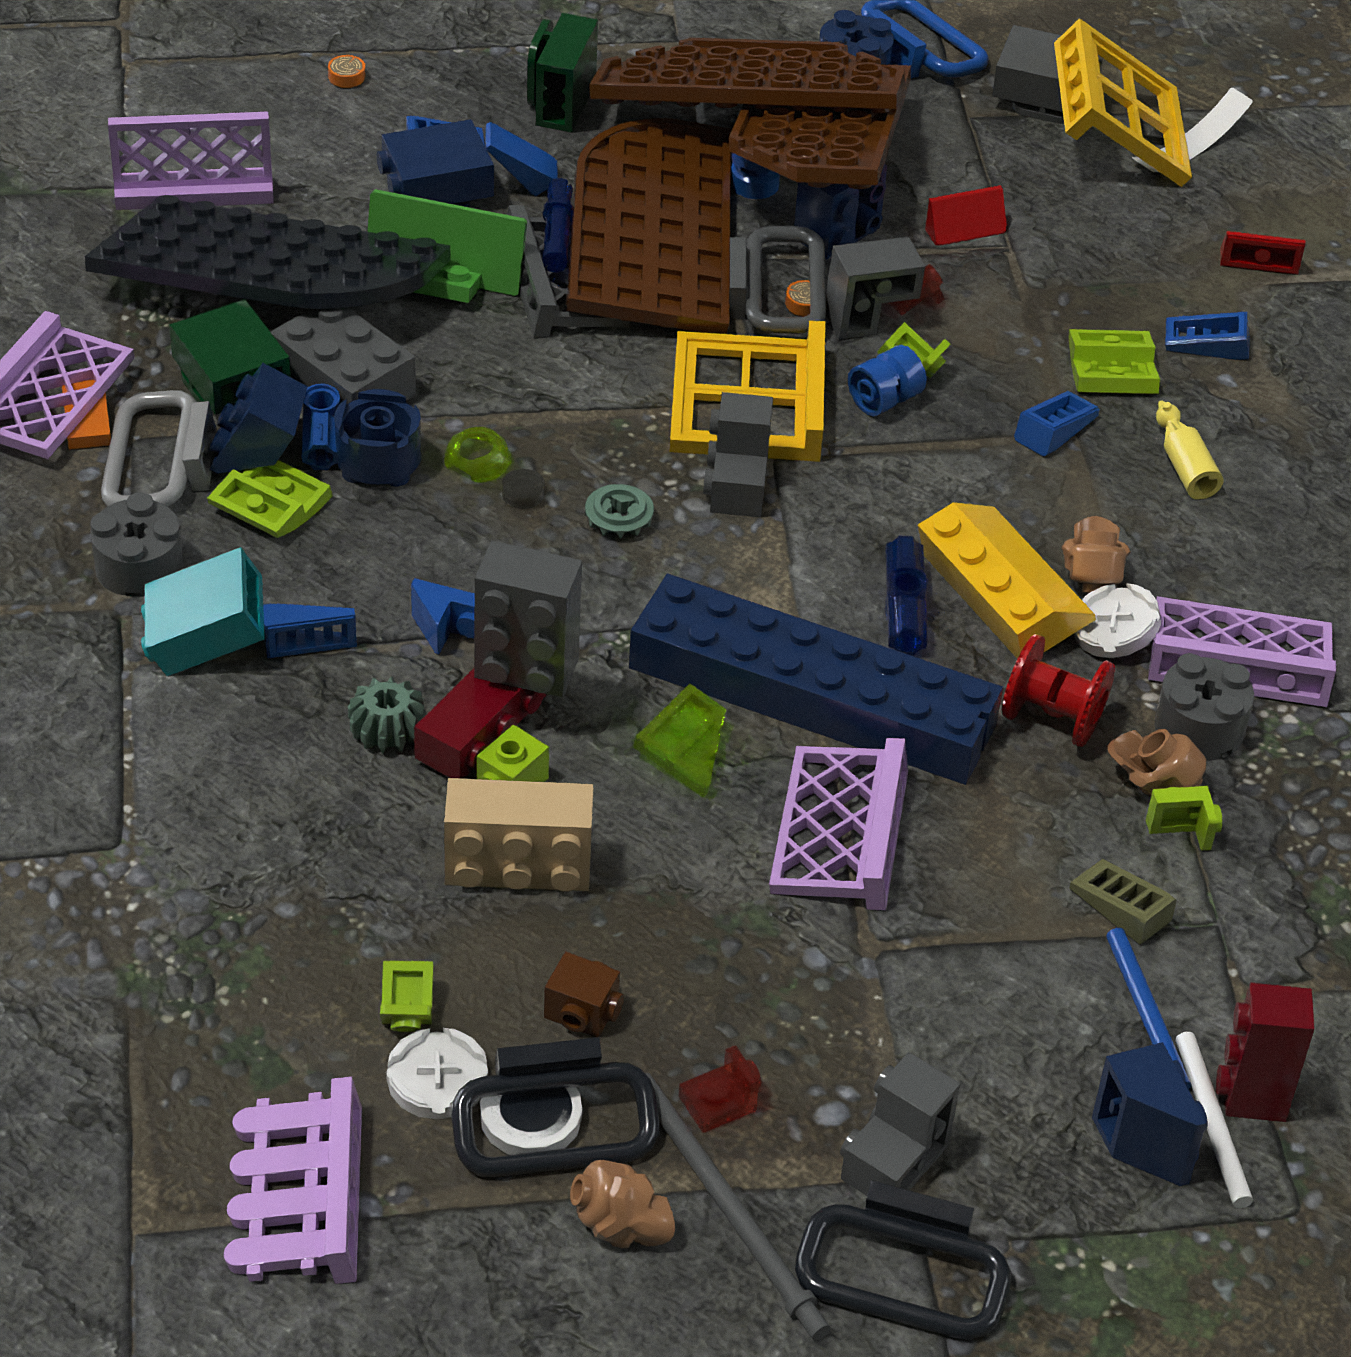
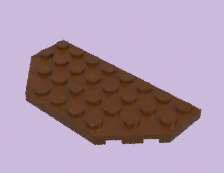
(751, 73)
(818, 142)

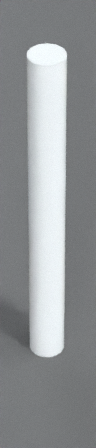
(1217, 1127)

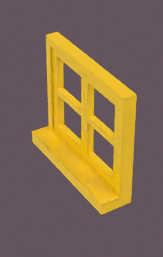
(1084, 101)
(806, 397)

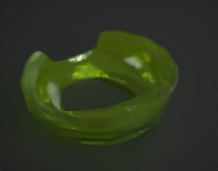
(485, 467)

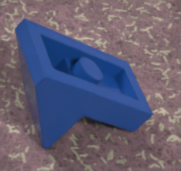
(442, 611)

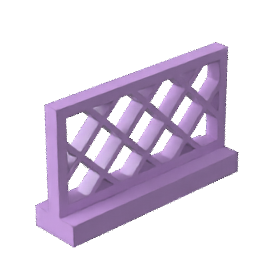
(192, 184)
(38, 352)
(1293, 676)
(878, 834)

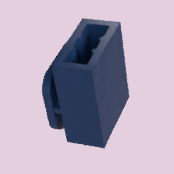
(438, 163)

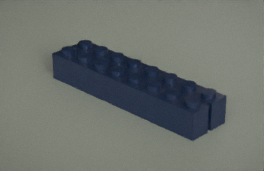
(814, 677)

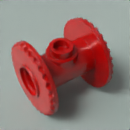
(1057, 690)

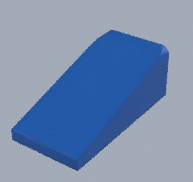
(522, 159)

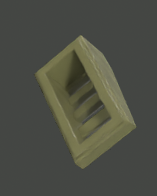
(1138, 924)

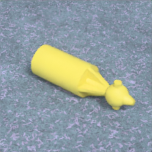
(1188, 454)

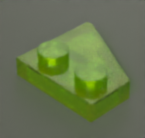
(685, 738)

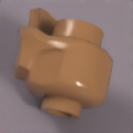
(1095, 554)
(1159, 759)
(621, 1205)

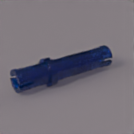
(558, 216)

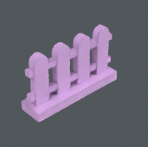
(308, 1204)

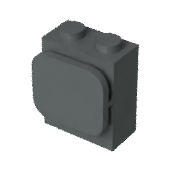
(1030, 74)

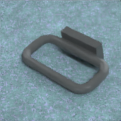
(746, 278)

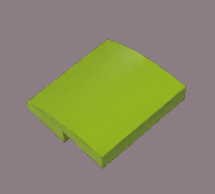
(1113, 361)
(271, 497)

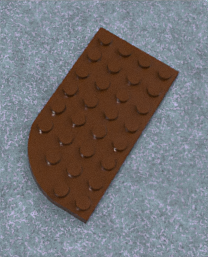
(653, 225)

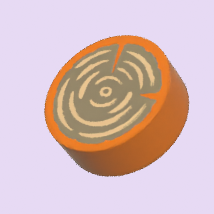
(346, 71)
(798, 298)

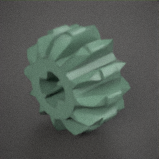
(385, 714)

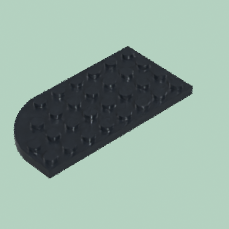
(265, 256)

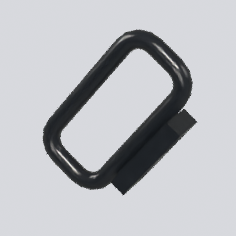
(548, 1068)
(917, 1221)

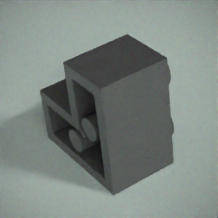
(866, 277)
(738, 454)
(905, 1127)

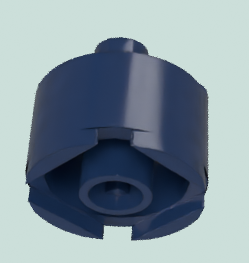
(860, 34)
(378, 438)

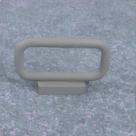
(191, 452)

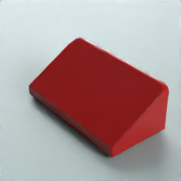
(966, 215)
(1262, 252)

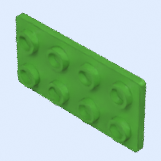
(483, 244)

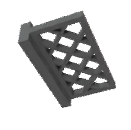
(540, 295)

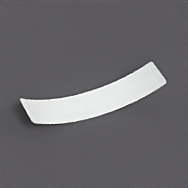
(1213, 125)

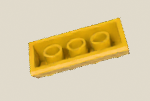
(1001, 576)

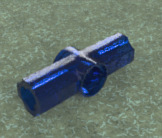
(906, 595)

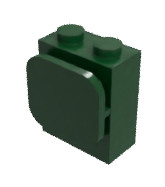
(561, 70)
(221, 349)

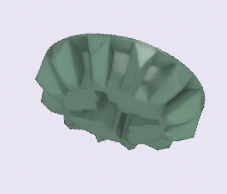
(623, 499)

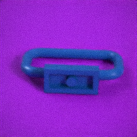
(912, 51)

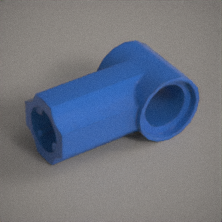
(319, 426)

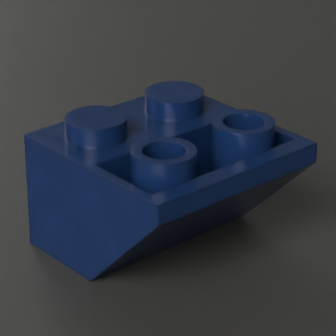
(840, 212)
(259, 423)
(1149, 1113)

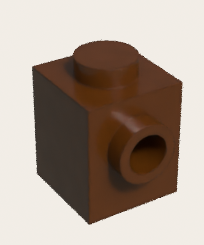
(583, 995)

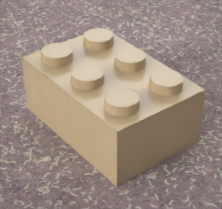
(518, 834)

